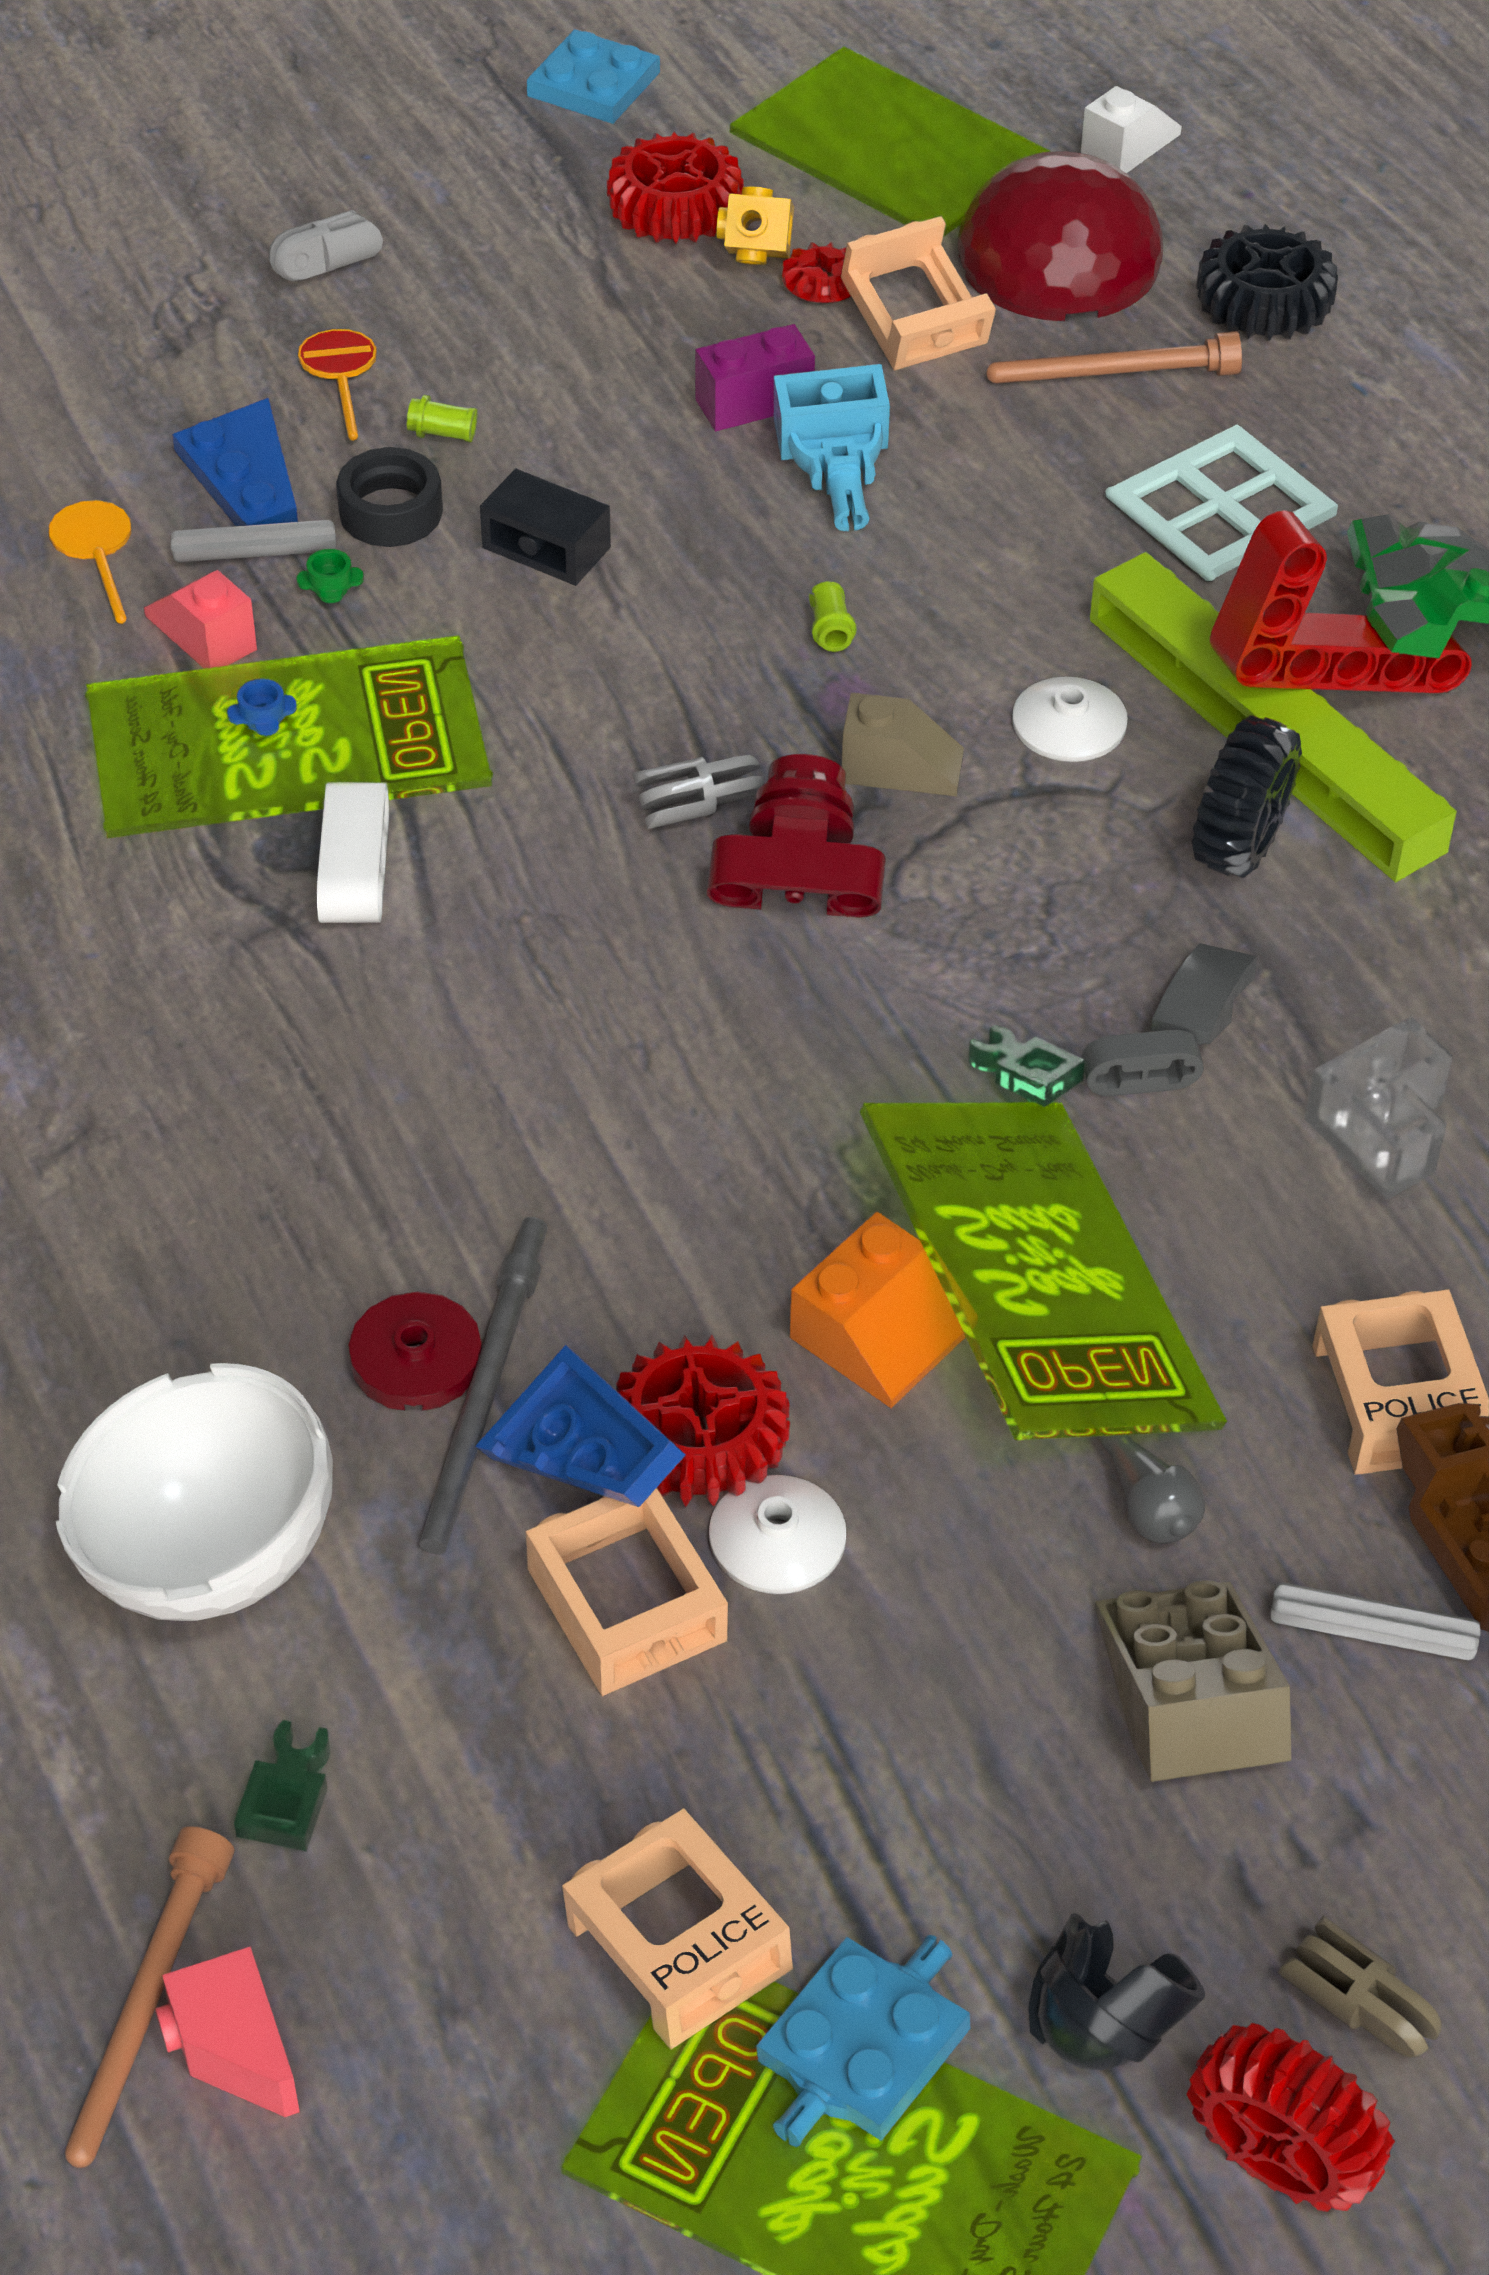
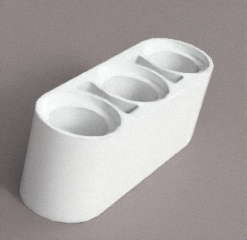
(353, 852)

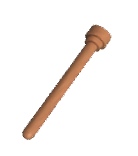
(1217, 354)
(197, 1862)

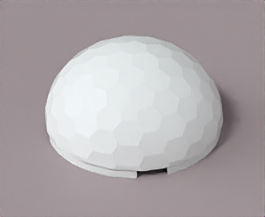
(196, 1493)

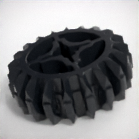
(1267, 282)
(1246, 796)

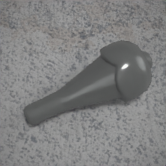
(1161, 1498)

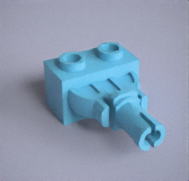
(835, 427)

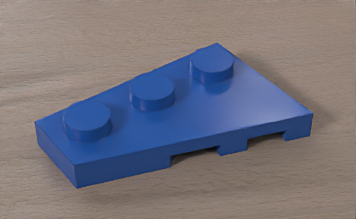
(241, 465)
(582, 1434)

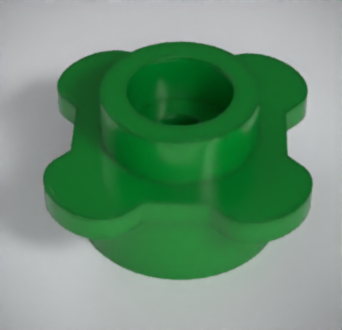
(329, 575)

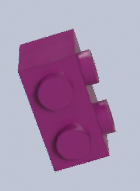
(738, 374)

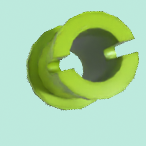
(441, 419)
(832, 624)

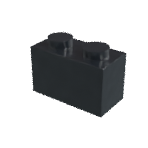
(545, 526)

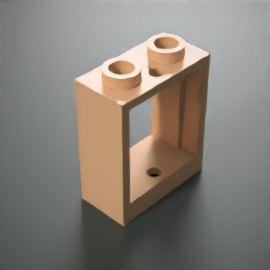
(647, 1640)

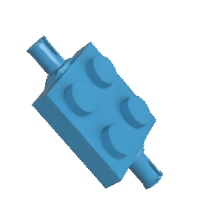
(863, 2039)

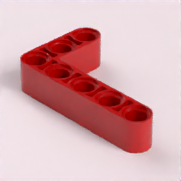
(1277, 645)

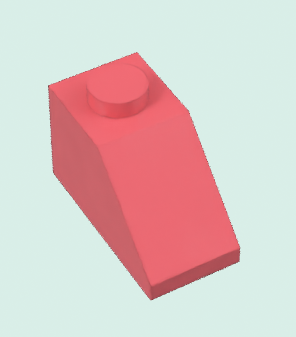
(207, 620)
(228, 2030)

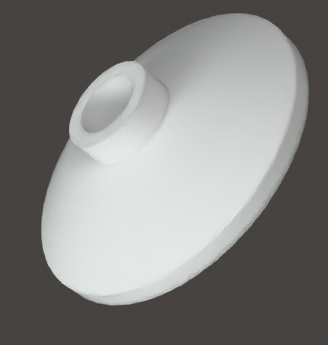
(1069, 719)
(778, 1555)

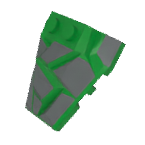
(1419, 581)

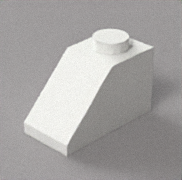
(1125, 129)

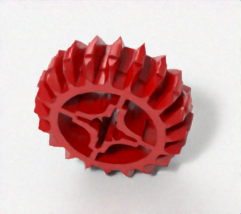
(672, 186)
(735, 1402)
(1290, 2117)

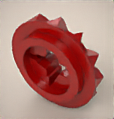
(805, 278)

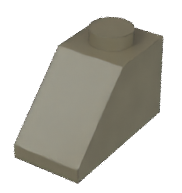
(898, 747)

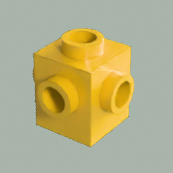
(772, 236)

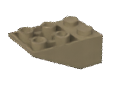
(1195, 1681)

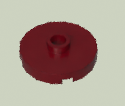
(418, 1375)

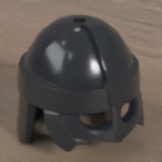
(1093, 2017)

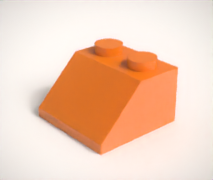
(876, 1311)

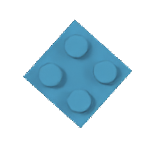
(593, 76)

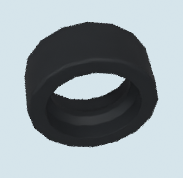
(393, 523)

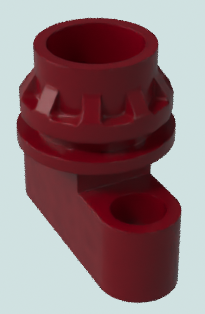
(799, 844)

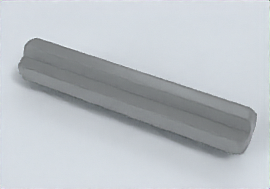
(252, 541)
(1375, 1621)

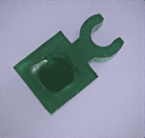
(1029, 1069)
(285, 1796)

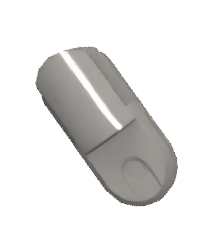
(324, 246)
(697, 787)

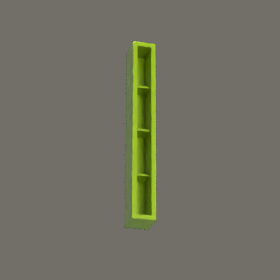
(1342, 771)

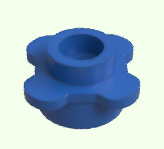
(261, 706)

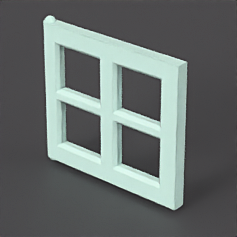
(1184, 468)

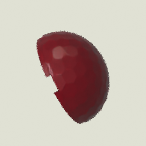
(1061, 237)

